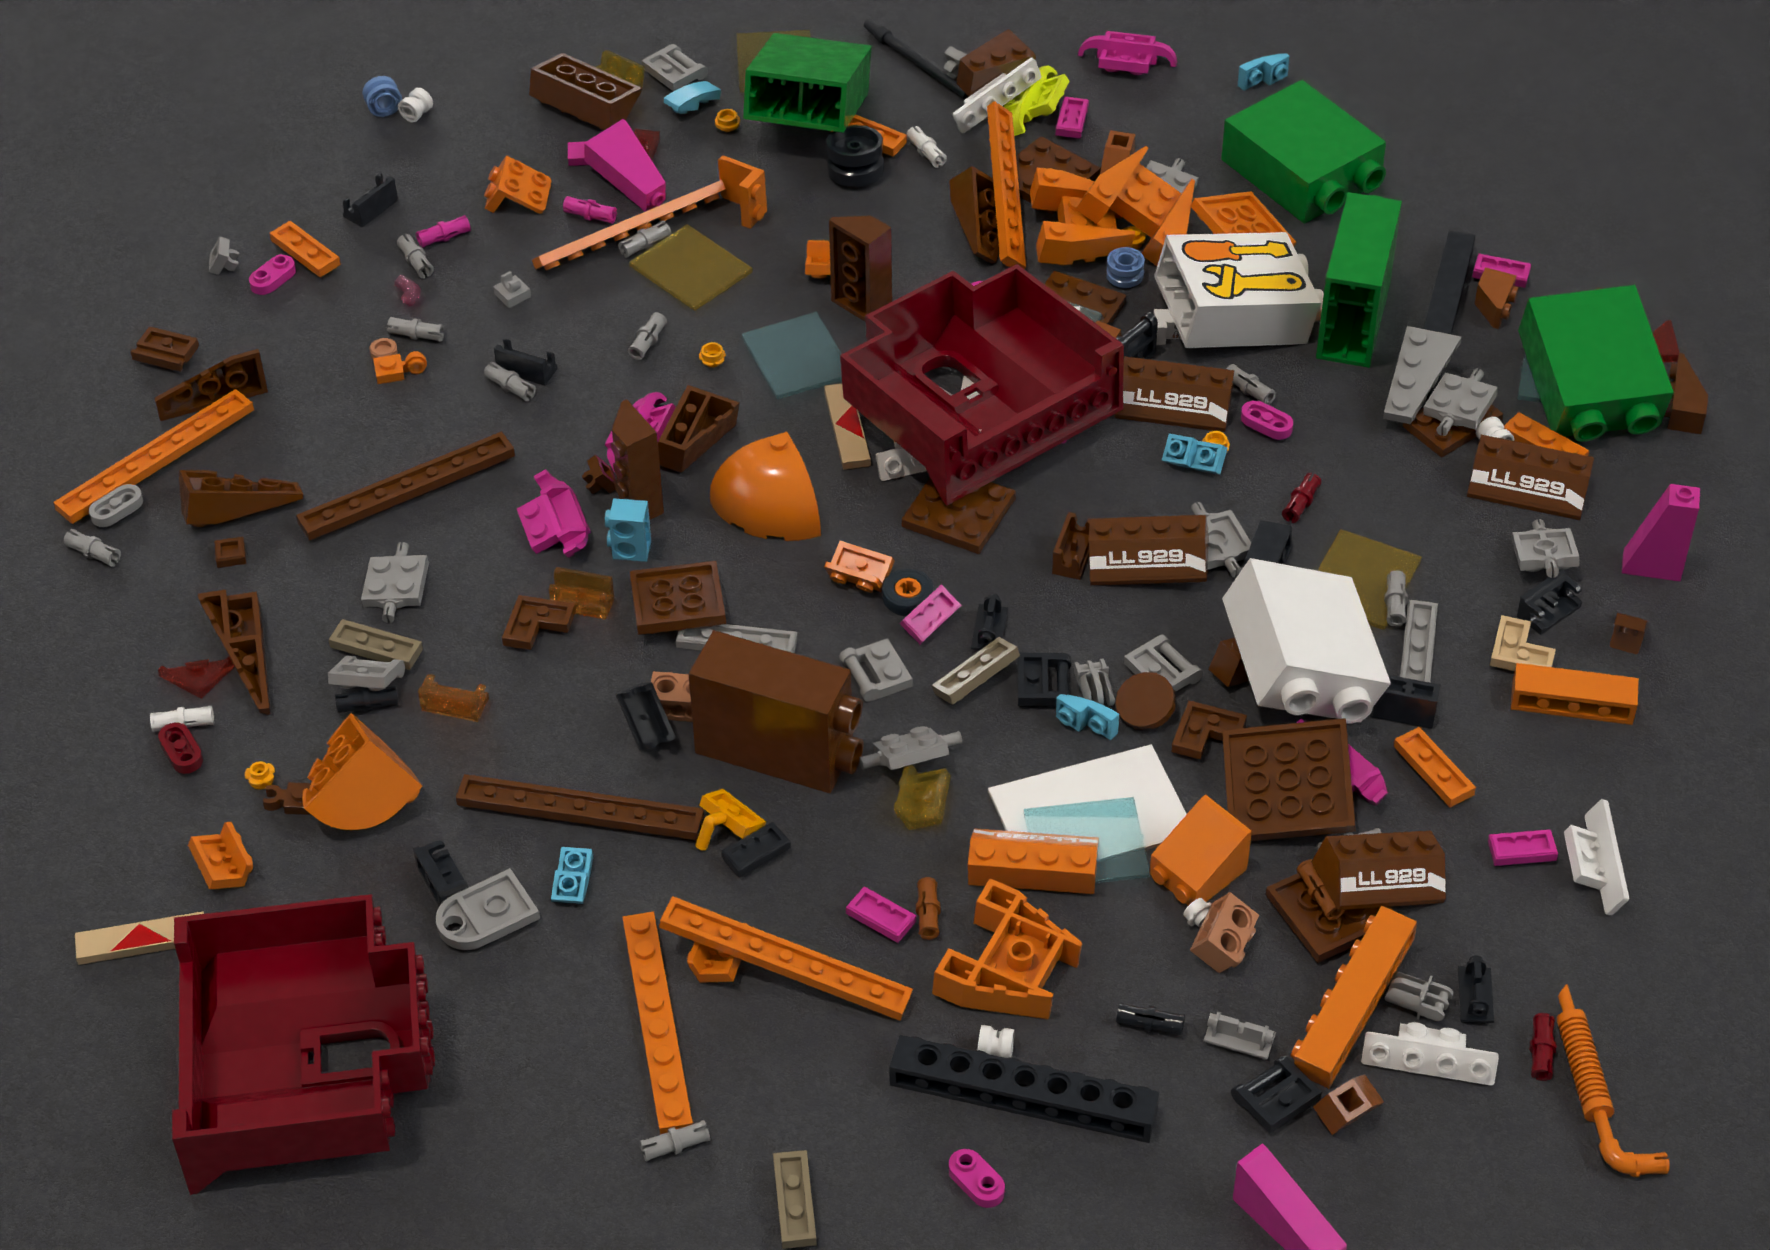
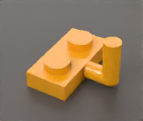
(728, 811)

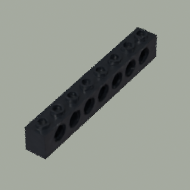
(1036, 1100)

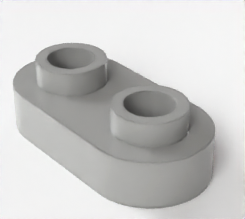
(116, 505)

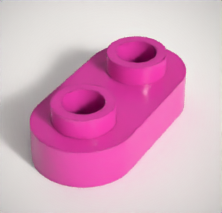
(272, 274)
(1267, 420)
(974, 1176)

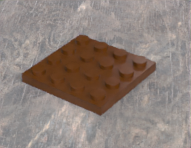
(1290, 779)

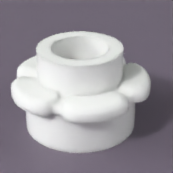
(1196, 912)

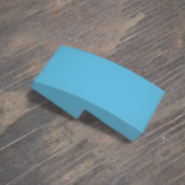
(1266, 69)
(689, 96)
(1194, 454)
(1081, 712)
(572, 875)

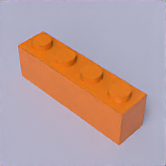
(1574, 693)

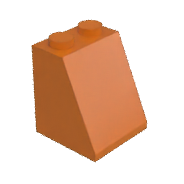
(1202, 853)

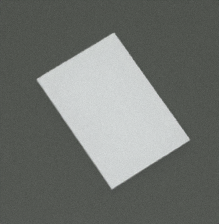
(1116, 776)

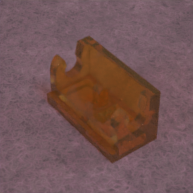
(589, 591)
(451, 700)

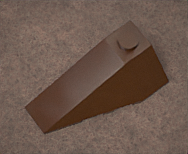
(236, 372)

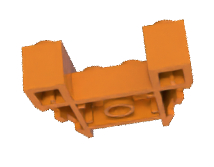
(1141, 200)
(1075, 234)
(1015, 960)

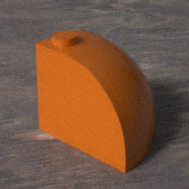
(767, 491)
(358, 780)

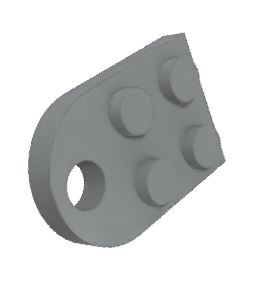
(486, 912)

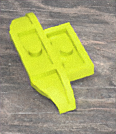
(1037, 99)

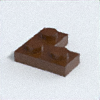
(535, 614)
(1202, 723)

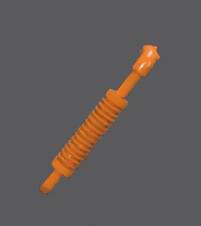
(1594, 1092)

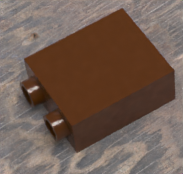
(774, 712)

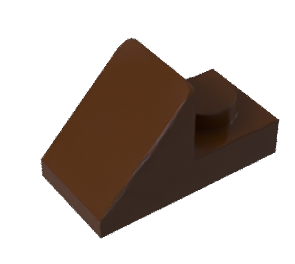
(1628, 633)

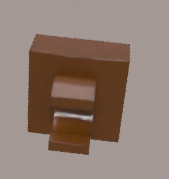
(599, 476)

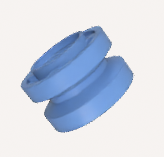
(381, 96)
(1125, 267)

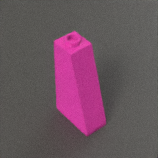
(626, 165)
(1664, 537)
(1280, 1204)

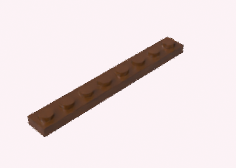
(405, 485)
(580, 807)

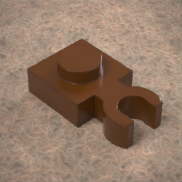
(287, 798)

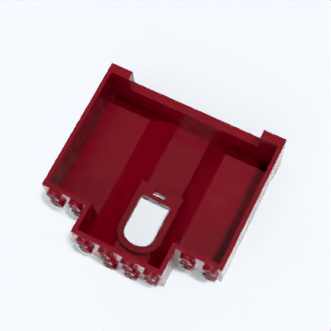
(1025, 348)
(254, 1004)

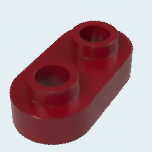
(184, 752)

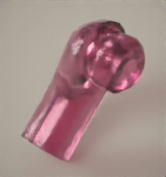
(411, 290)

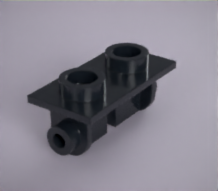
(989, 622)
(1475, 991)

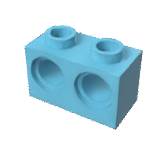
(629, 529)

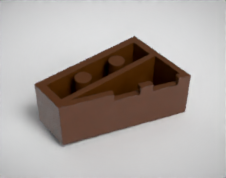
(990, 60)
(695, 427)

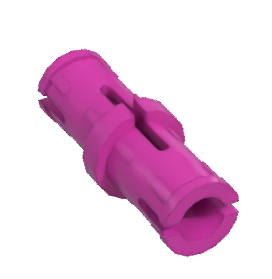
(590, 209)
(443, 231)

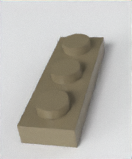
(375, 643)
(975, 670)
(794, 1199)

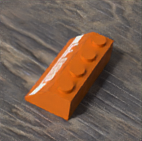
(1033, 860)

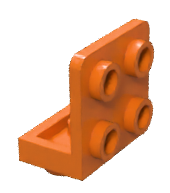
(518, 184)
(745, 187)

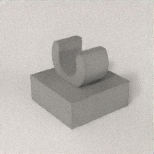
(953, 57)
(222, 257)
(511, 290)

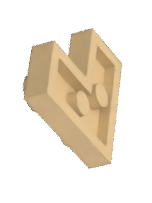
(1512, 647)

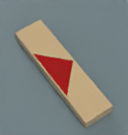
(847, 429)
(126, 940)

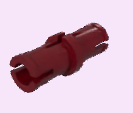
(1301, 497)
(1542, 1046)

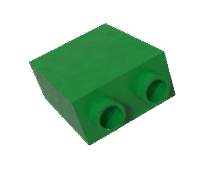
(807, 82)
(1303, 151)
(1358, 279)
(1595, 362)

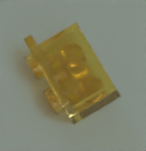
(622, 68)
(922, 797)

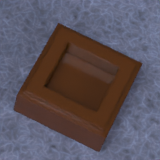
(230, 552)

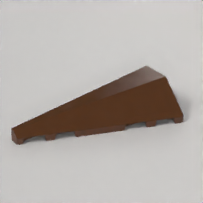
(241, 632)

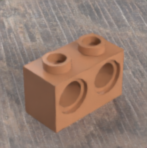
(673, 694)
(1225, 933)

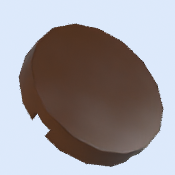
(1145, 701)

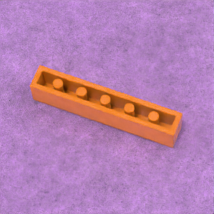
(1354, 996)

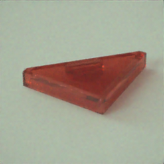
(1666, 342)
(197, 676)

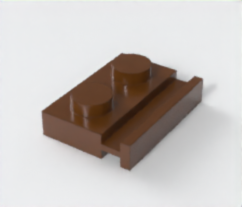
(165, 348)

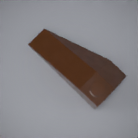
(975, 207)
(218, 499)

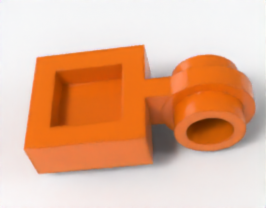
(392, 368)

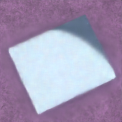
(795, 355)
(1113, 821)

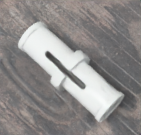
(926, 146)
(188, 717)

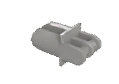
(1091, 679)
(1419, 995)

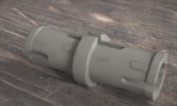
(644, 239)
(415, 256)
(415, 329)
(640, 345)
(509, 381)
(1252, 386)
(92, 547)
(1396, 598)
(674, 1140)

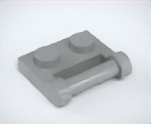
(670, 72)
(1148, 659)
(884, 666)
(365, 673)

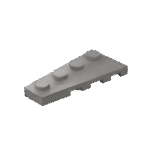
(1417, 371)

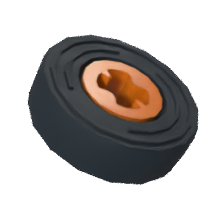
(904, 581)

